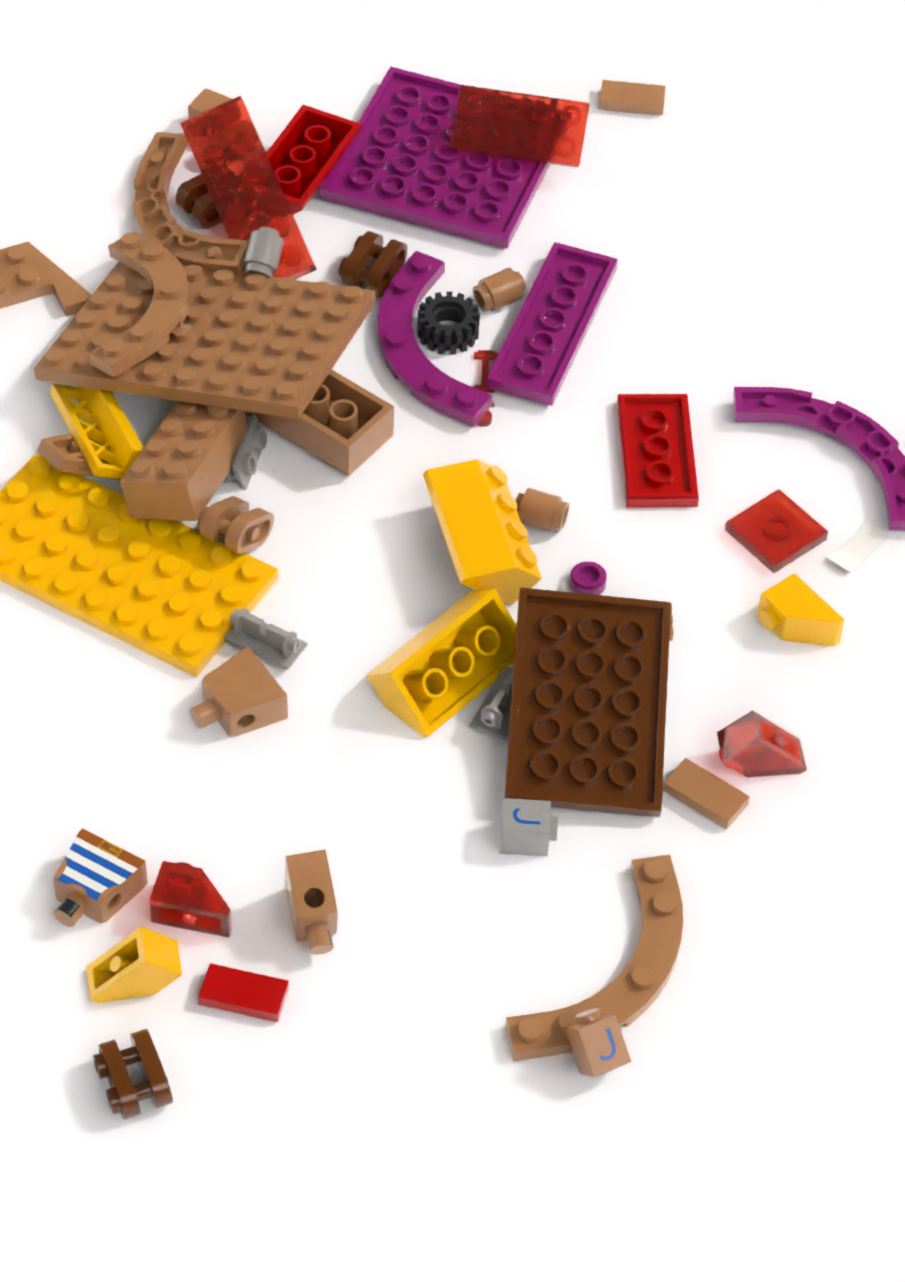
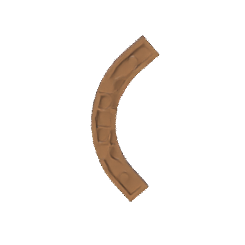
(158, 223)
(165, 312)
(639, 982)

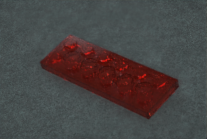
(245, 181)

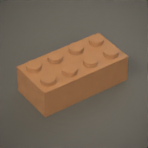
(339, 424)
(183, 462)

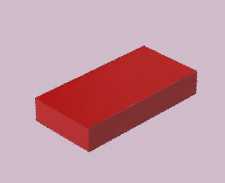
(243, 992)

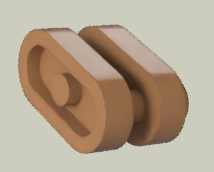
(236, 524)

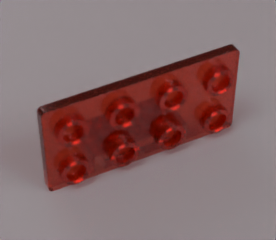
(520, 126)

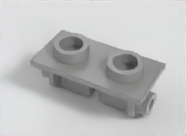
(248, 453)
(264, 639)
(495, 710)

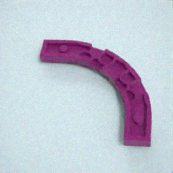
(404, 355)
(840, 422)

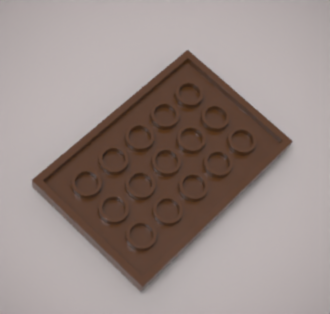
(589, 702)

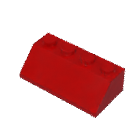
(309, 152)

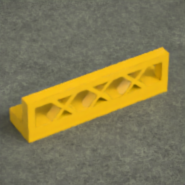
(107, 427)

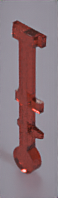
(485, 356)

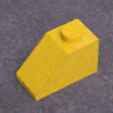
(799, 614)
(134, 967)

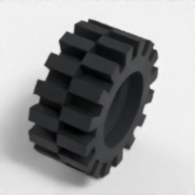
(448, 336)

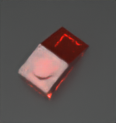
(760, 748)
(188, 900)

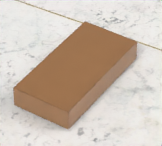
(632, 97)
(706, 793)

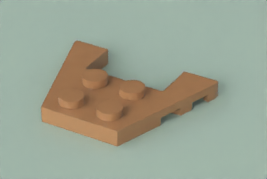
(31, 274)

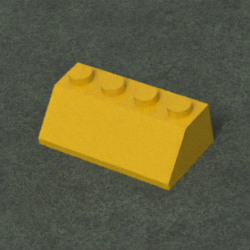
(482, 528)
(447, 662)

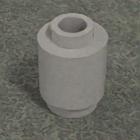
(263, 252)

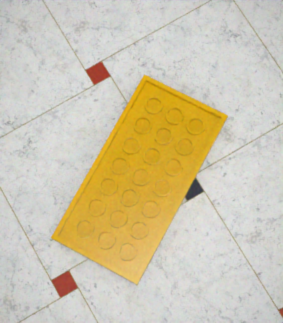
(125, 575)

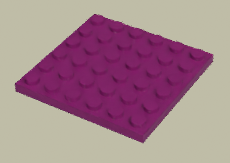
(410, 173)

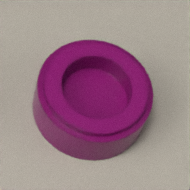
(588, 578)

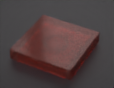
(776, 531)

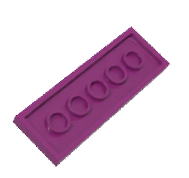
(552, 324)

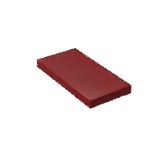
(657, 450)

